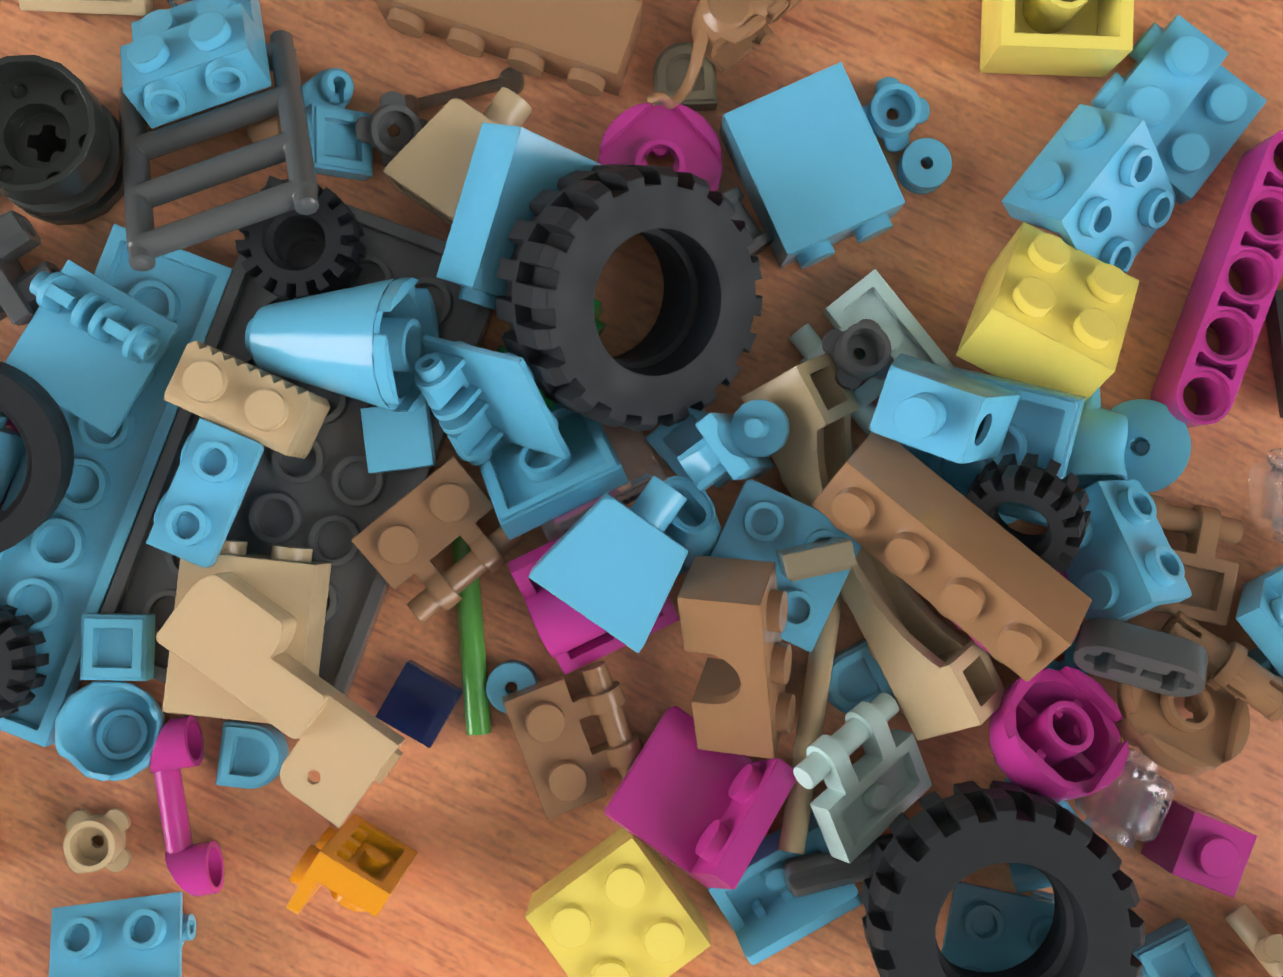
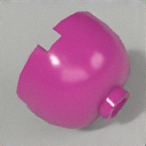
(1058, 735)

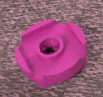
(664, 131)

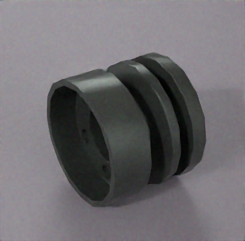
(56, 143)

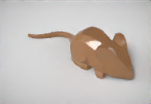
(724, 35)

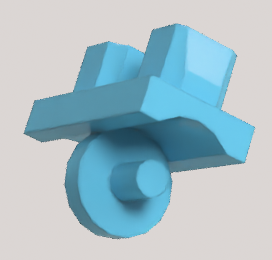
(736, 444)

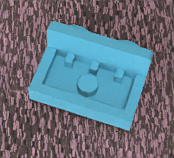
(205, 493)
(1125, 554)
(766, 912)

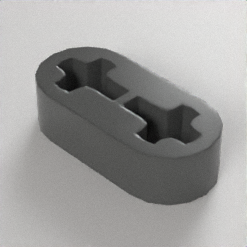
(1141, 657)

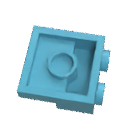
(194, 58)
(1185, 99)

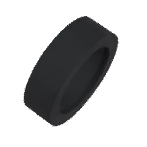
(47, 451)

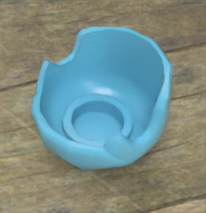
(109, 730)

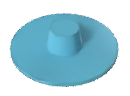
(1155, 445)

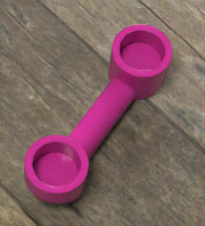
(193, 866)

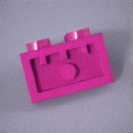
(698, 804)

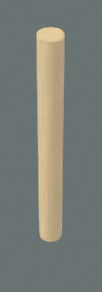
(809, 729)

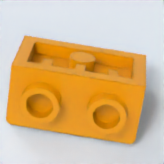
(355, 863)

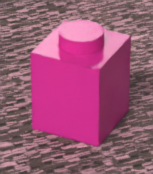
(1201, 848)

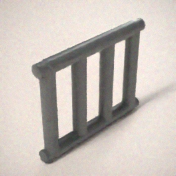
(292, 146)

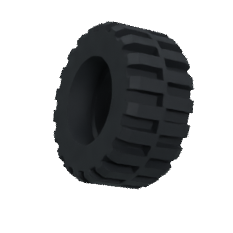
(703, 308)
(987, 827)

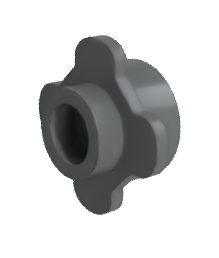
(375, 127)
(869, 339)

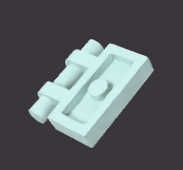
(876, 301)
(872, 792)

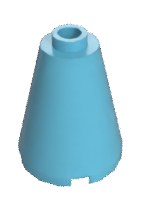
(350, 341)

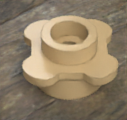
(79, 845)

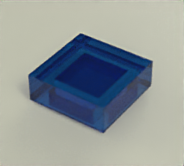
(419, 703)

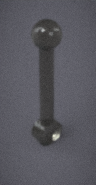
(508, 78)

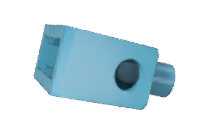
(942, 411)
(618, 562)

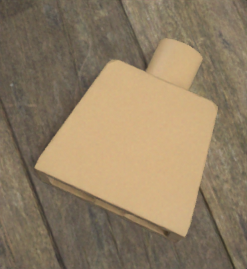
(439, 156)

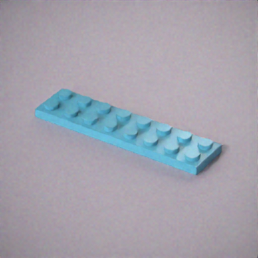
(76, 552)

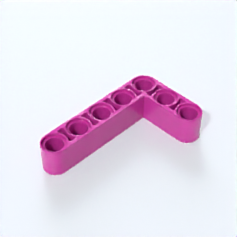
(1214, 303)

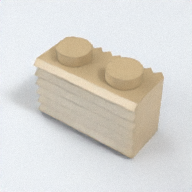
(247, 400)

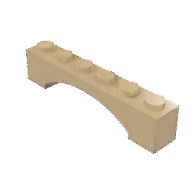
(931, 669)

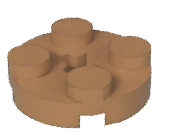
(1181, 745)

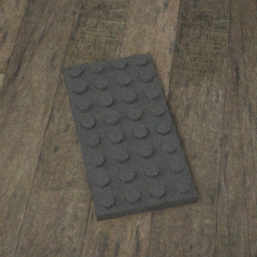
(312, 499)

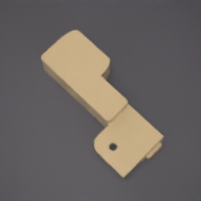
(241, 645)

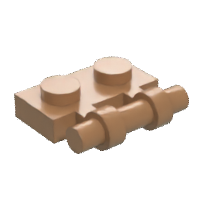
(426, 523)
(1209, 578)
(555, 744)

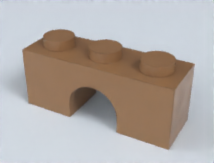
(739, 616)

